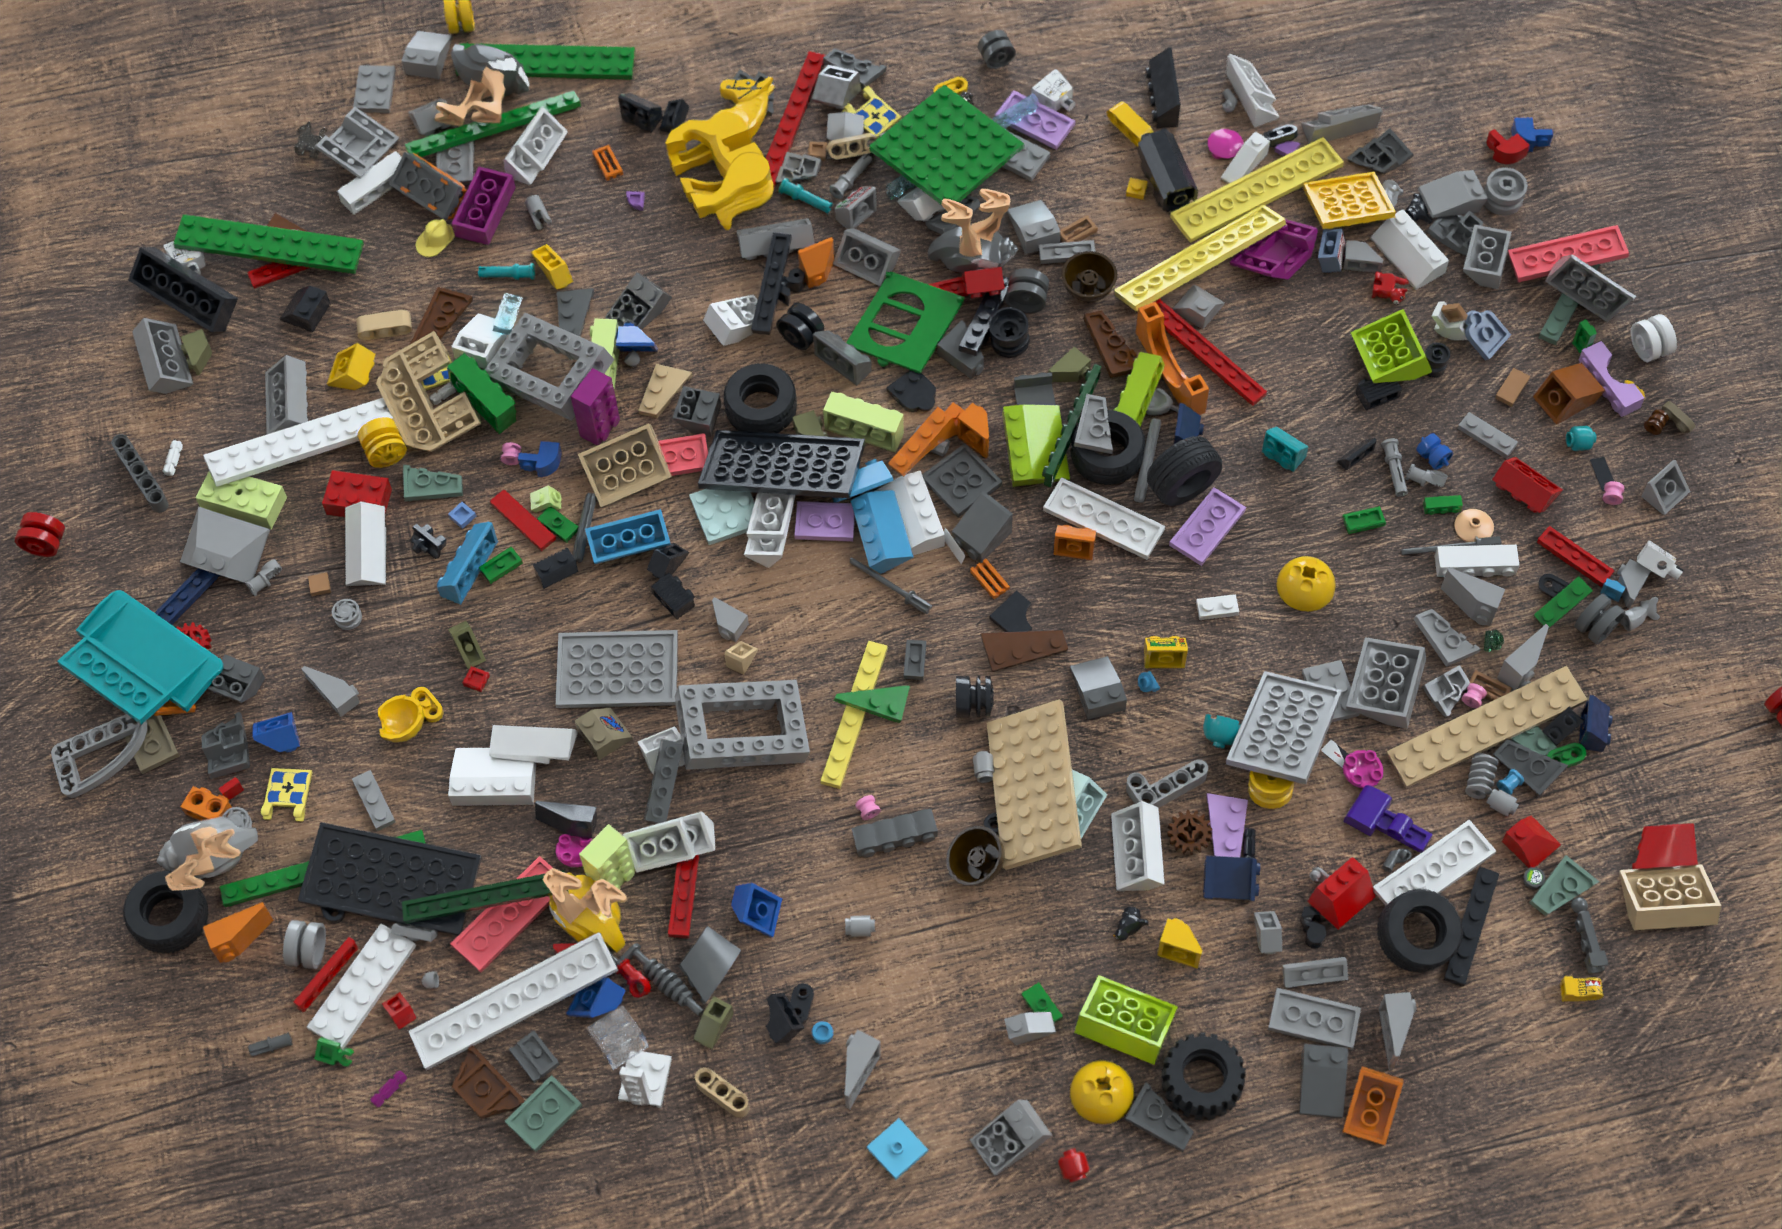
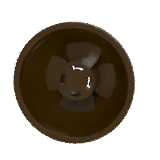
(1089, 276)
(975, 856)

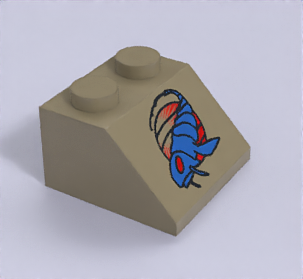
(602, 731)

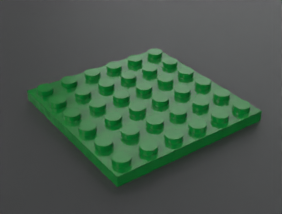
(946, 146)

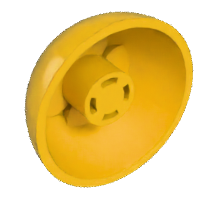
(1306, 584)
(1096, 1101)

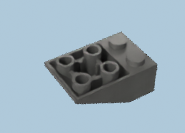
(639, 302)

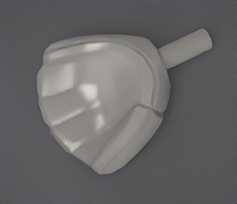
(1160, 403)

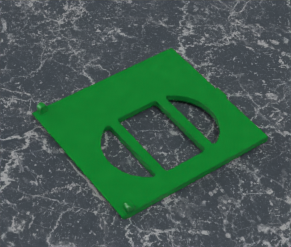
(921, 343)

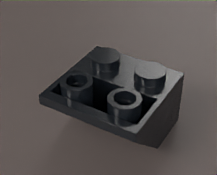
(639, 111)

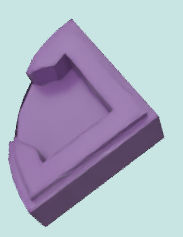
(1287, 148)
(636, 199)

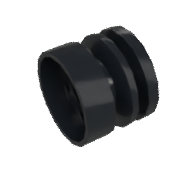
(1009, 332)
(973, 697)

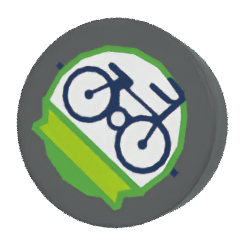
(1534, 878)

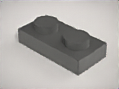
(915, 659)

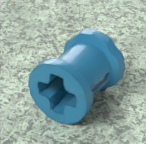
(1510, 782)

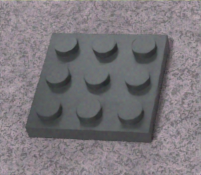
(961, 479)

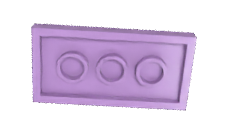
(1042, 125)
(1207, 526)

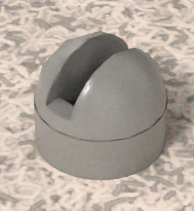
(632, 359)
(430, 980)

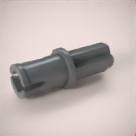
(270, 1044)

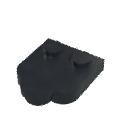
(913, 392)

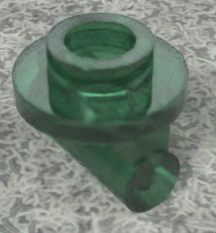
(1493, 640)

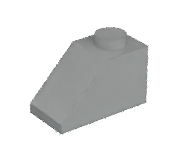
(1361, 257)
(1633, 578)
(729, 620)
(1268, 932)
(1029, 1026)

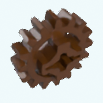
(1199, 831)

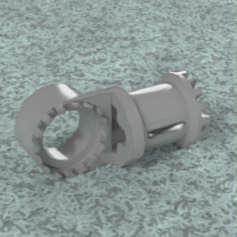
(1421, 476)
(262, 580)

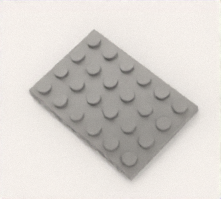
(617, 669)
(1284, 727)

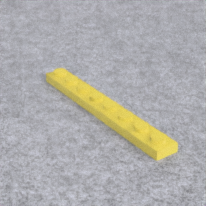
(852, 717)

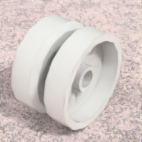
(1653, 338)

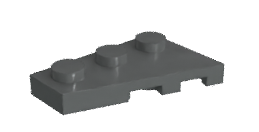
(867, 71)
(940, 226)
(573, 309)
(1537, 769)

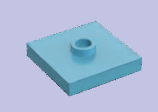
(897, 1149)

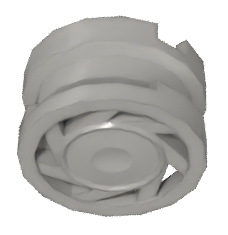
(347, 614)
(239, 817)

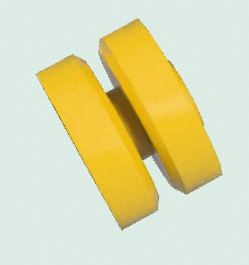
(458, 13)
(1269, 790)

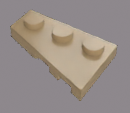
(661, 389)

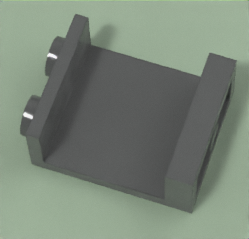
(1034, 389)

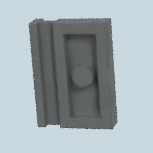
(534, 1056)

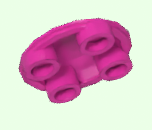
(1224, 143)
(1363, 768)
(569, 849)

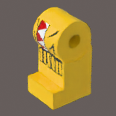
(1580, 989)

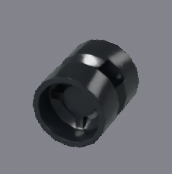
(1438, 358)

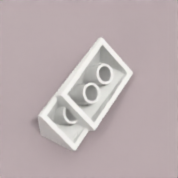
(1251, 91)
(534, 147)
(768, 528)
(365, 544)
(532, 743)
(671, 841)

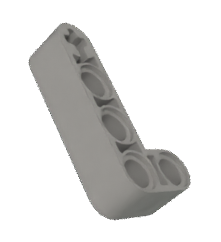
(1168, 783)

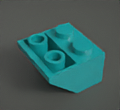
(1284, 448)

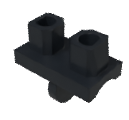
(424, 541)
(1562, 725)

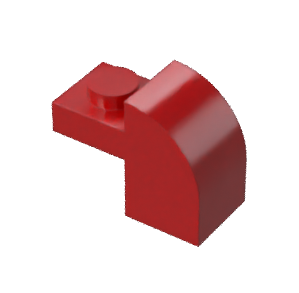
(1508, 150)

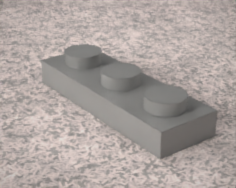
(1063, 251)
(1487, 435)
(373, 800)
(1315, 972)

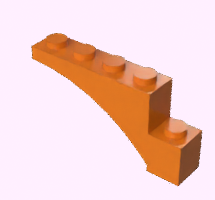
(935, 430)

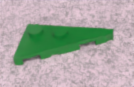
(882, 702)

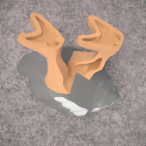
(204, 851)

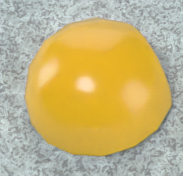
(400, 718)

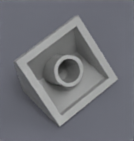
(1666, 488)

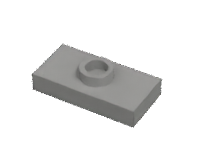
(414, 933)

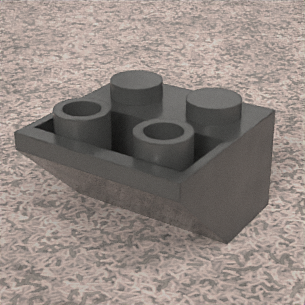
(697, 410)
(237, 680)

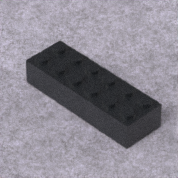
(183, 289)

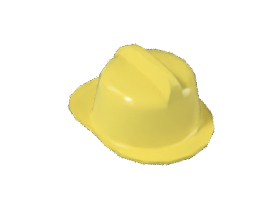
(434, 238)

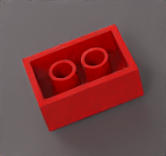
(350, 488)

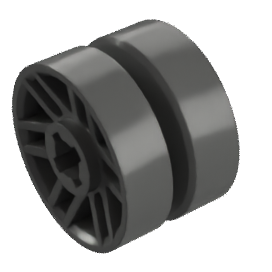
(996, 49)

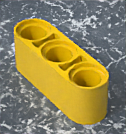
(1128, 122)

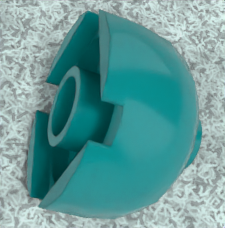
(1221, 730)

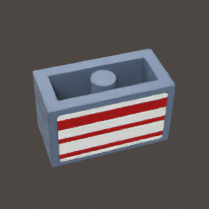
(1332, 250)

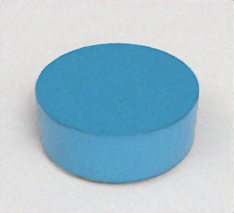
(822, 1032)

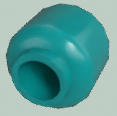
(1580, 438)

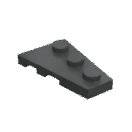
(1158, 1120)

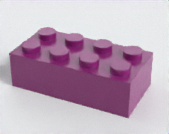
(483, 205)
(595, 407)

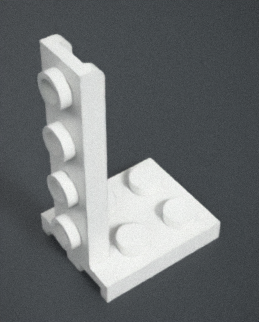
(645, 1079)

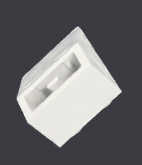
(731, 319)
(478, 340)

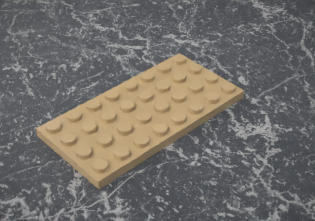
(1034, 784)

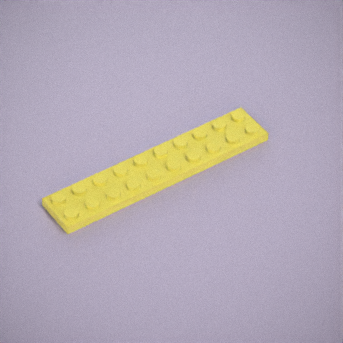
(1256, 189)
(1199, 257)

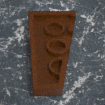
(442, 313)

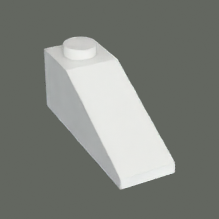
(1247, 158)

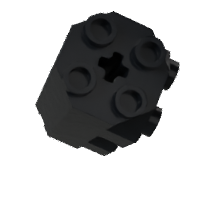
(1166, 170)

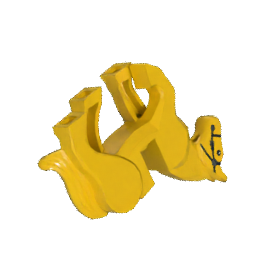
(729, 143)

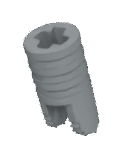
(537, 210)

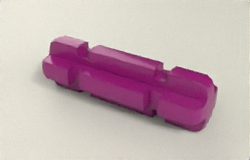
(388, 1088)

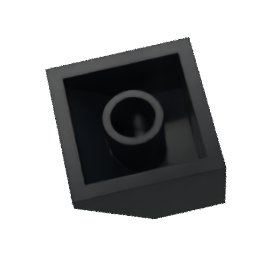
(306, 308)

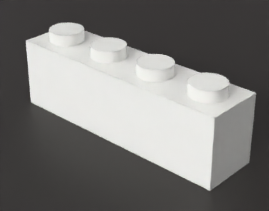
(371, 185)
(1478, 560)

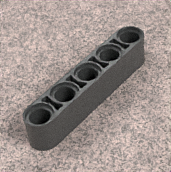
(142, 480)

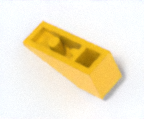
(553, 266)

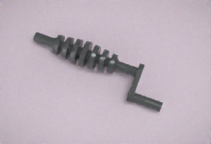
(662, 978)

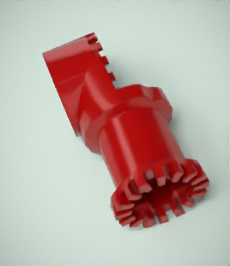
(632, 977)

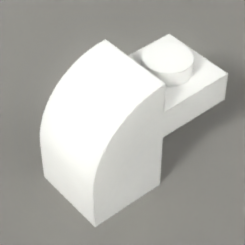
(1448, 329)

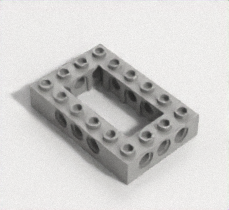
(520, 344)
(703, 753)

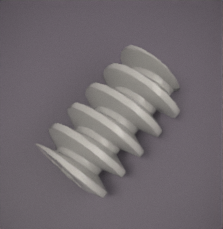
(1481, 775)

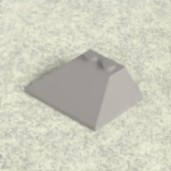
(357, 143)
(224, 545)

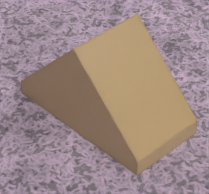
(740, 657)

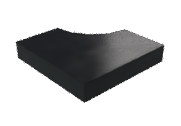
(1012, 614)

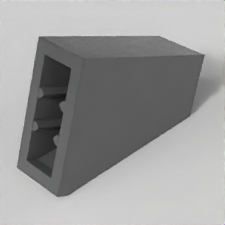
(949, 350)

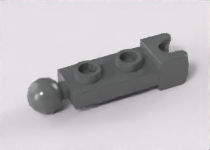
(1595, 958)

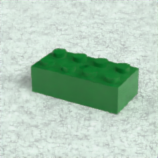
(484, 395)

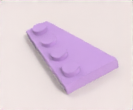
(1228, 822)

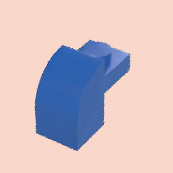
(1532, 136)
(544, 462)

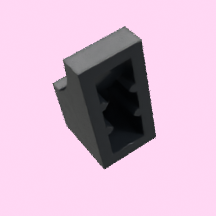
(783, 1020)

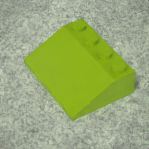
(1391, 349)
(1030, 440)
(1125, 1019)

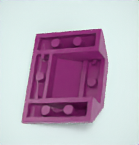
(1279, 252)

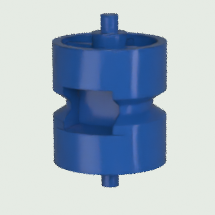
(1434, 451)

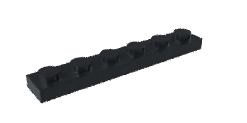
(771, 283)
(979, 325)
(1472, 925)

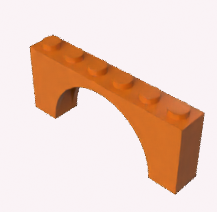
(1152, 334)

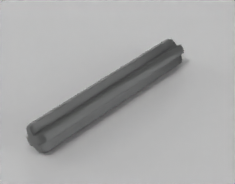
(585, 522)

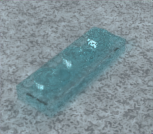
(507, 314)

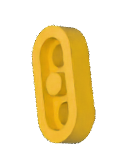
(953, 84)
(429, 705)

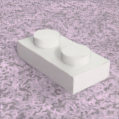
(1217, 607)

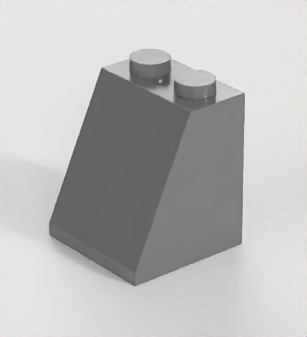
(983, 527)

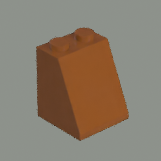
(1568, 392)

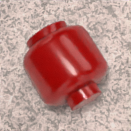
(1073, 1165)

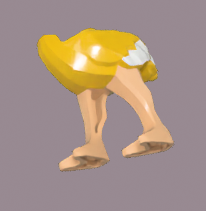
(586, 908)

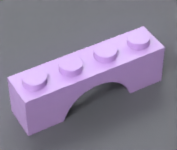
(1623, 397)

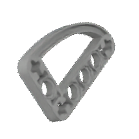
(68, 759)

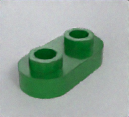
(1563, 754)

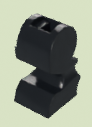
(794, 282)
(1315, 931)

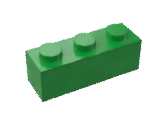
(1442, 504)

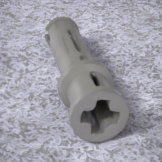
(846, 180)
(1393, 459)

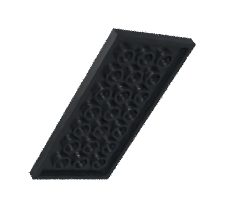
(782, 464)
(376, 872)

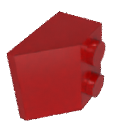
(983, 281)

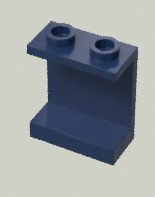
(1230, 877)

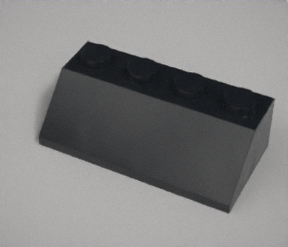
(1163, 90)

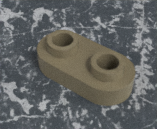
(1682, 421)

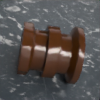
(1656, 422)

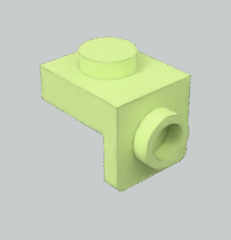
(545, 498)

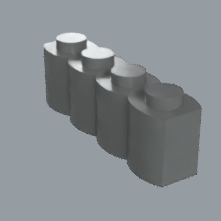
(895, 832)

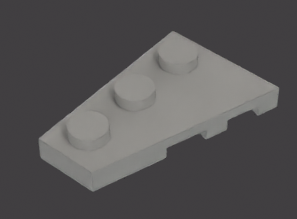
(1093, 427)
(1446, 641)

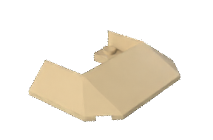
(410, 404)

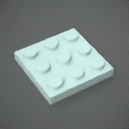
(722, 513)

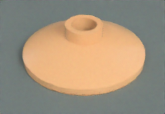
(1467, 530)

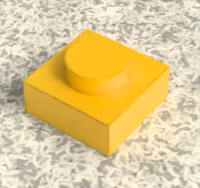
(1136, 188)

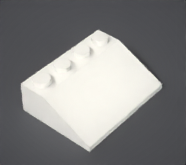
(917, 512)
(490, 780)

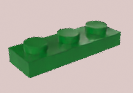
(1563, 603)

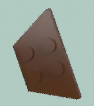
(484, 1087)

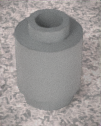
(983, 766)
(1502, 802)
(859, 926)

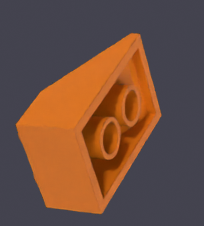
(234, 933)
(1373, 1105)

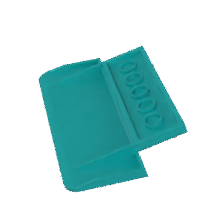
(139, 659)

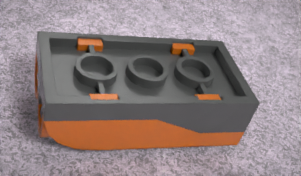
(428, 185)

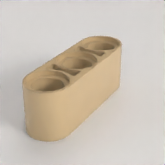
(844, 144)
(384, 325)
(718, 1083)

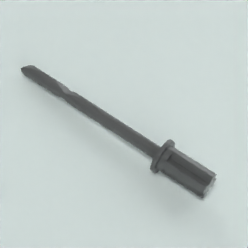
(1477, 542)
(910, 598)

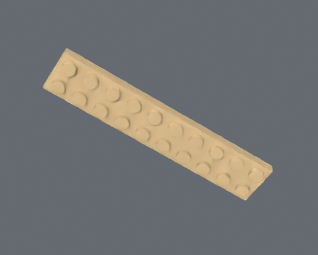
(1486, 726)

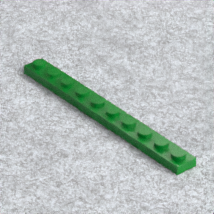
(477, 130)
(278, 880)

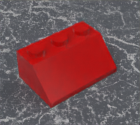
(1526, 485)
(1343, 893)

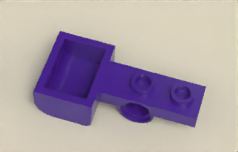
(1372, 813)

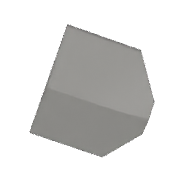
(844, 125)

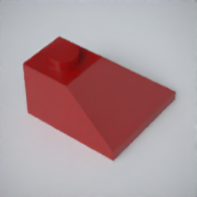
(1530, 841)

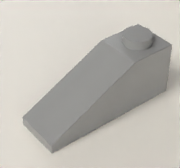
(334, 690)

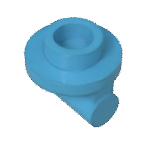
(1147, 682)

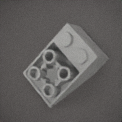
(1010, 1136)

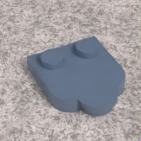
(1485, 332)

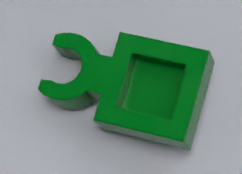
(330, 1052)

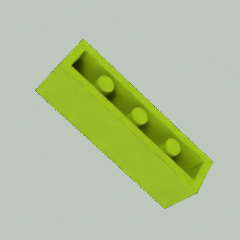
(1141, 386)

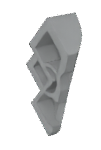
(798, 167)
(1447, 689)

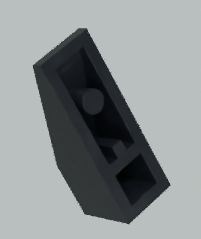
(568, 818)

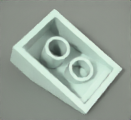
(1088, 799)

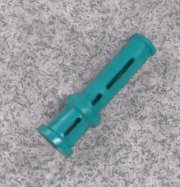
(798, 193)
(516, 271)

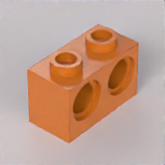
(209, 804)

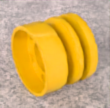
(381, 442)

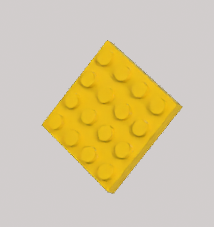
(1349, 200)

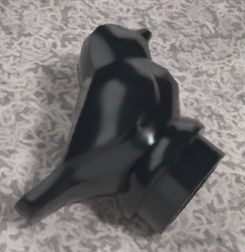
(1418, 209)
(1129, 924)

